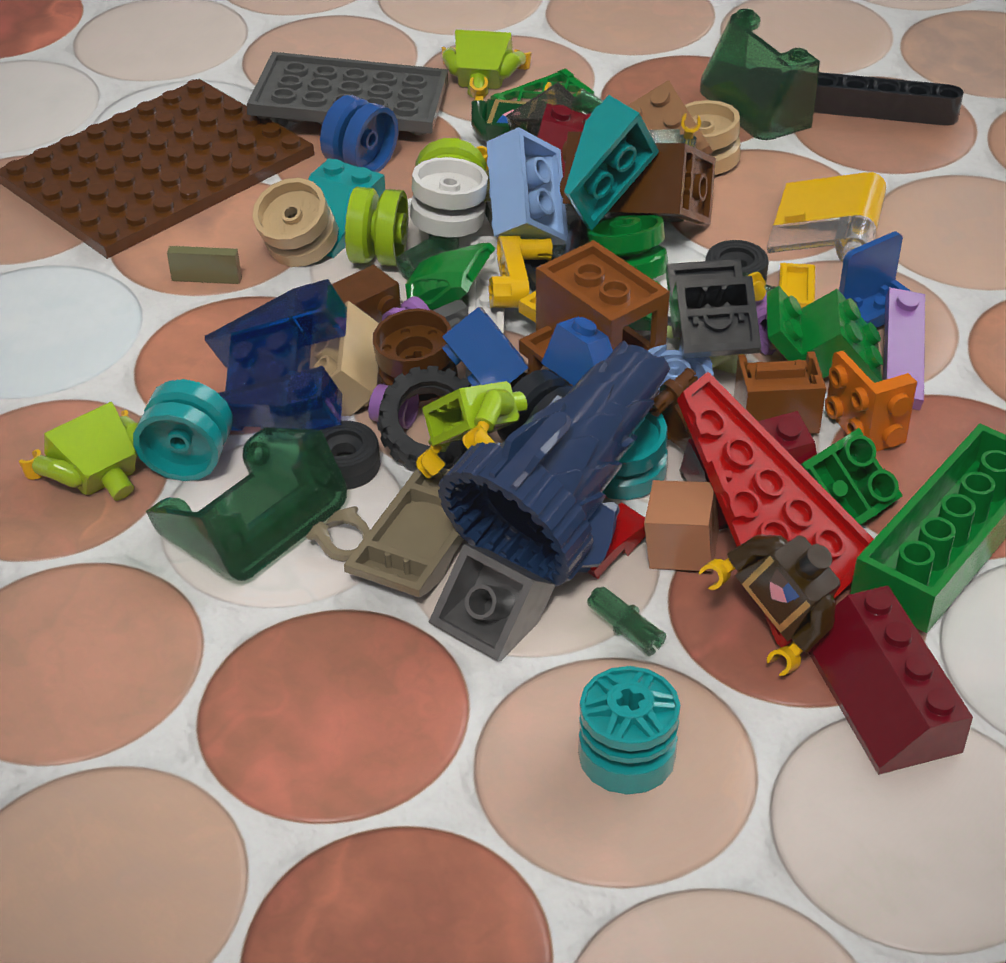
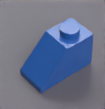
(576, 348)

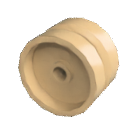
(721, 129)
(295, 222)

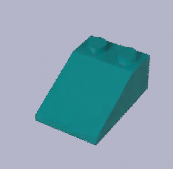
(608, 159)
(337, 182)

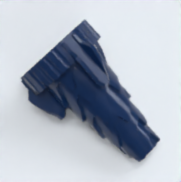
(544, 485)

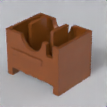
(782, 388)

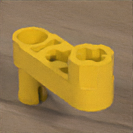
(513, 280)

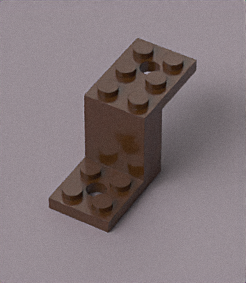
(672, 184)

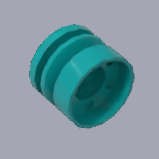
(628, 729)

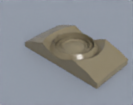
(409, 541)

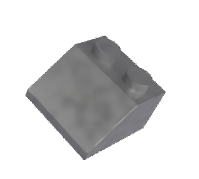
(490, 602)

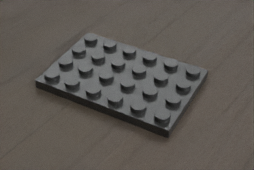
(308, 85)

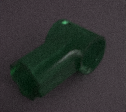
(432, 246)

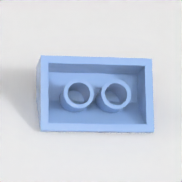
(526, 187)

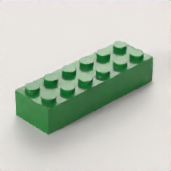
(942, 531)

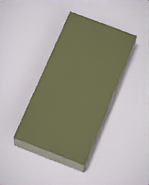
(204, 264)

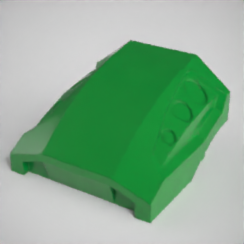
(447, 275)
(854, 476)

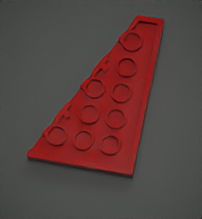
(763, 484)

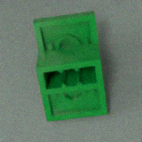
(823, 327)

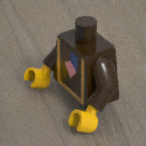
(789, 585)

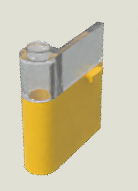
(828, 213)

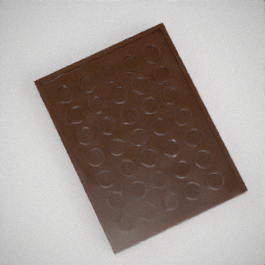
(153, 166)

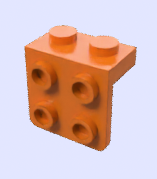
(876, 408)

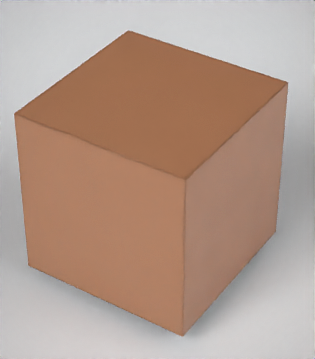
(681, 525)

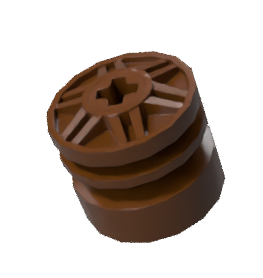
(411, 341)

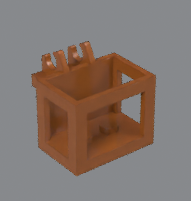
(600, 288)

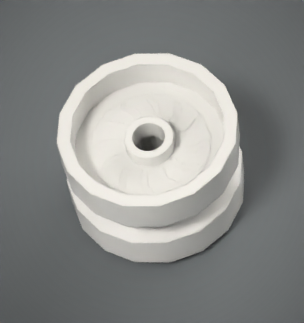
(448, 197)

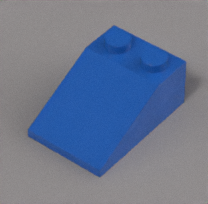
(483, 350)

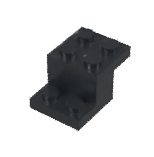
(713, 308)

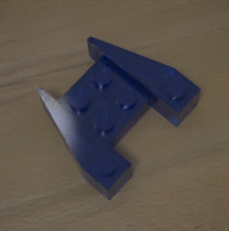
(270, 360)

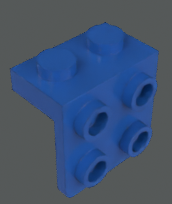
(869, 274)

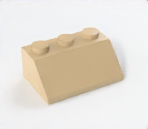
(350, 360)

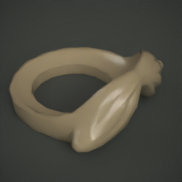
(321, 535)

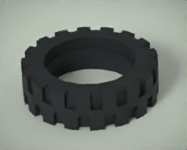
(404, 387)

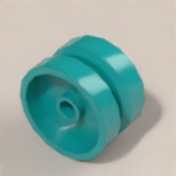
(183, 430)
(642, 462)

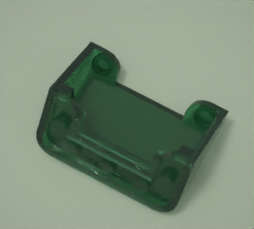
(765, 86)
(255, 521)

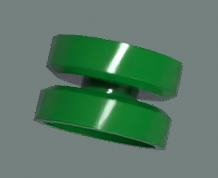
(634, 240)

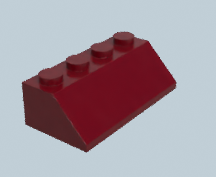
(890, 684)

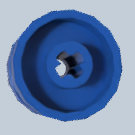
(359, 133)

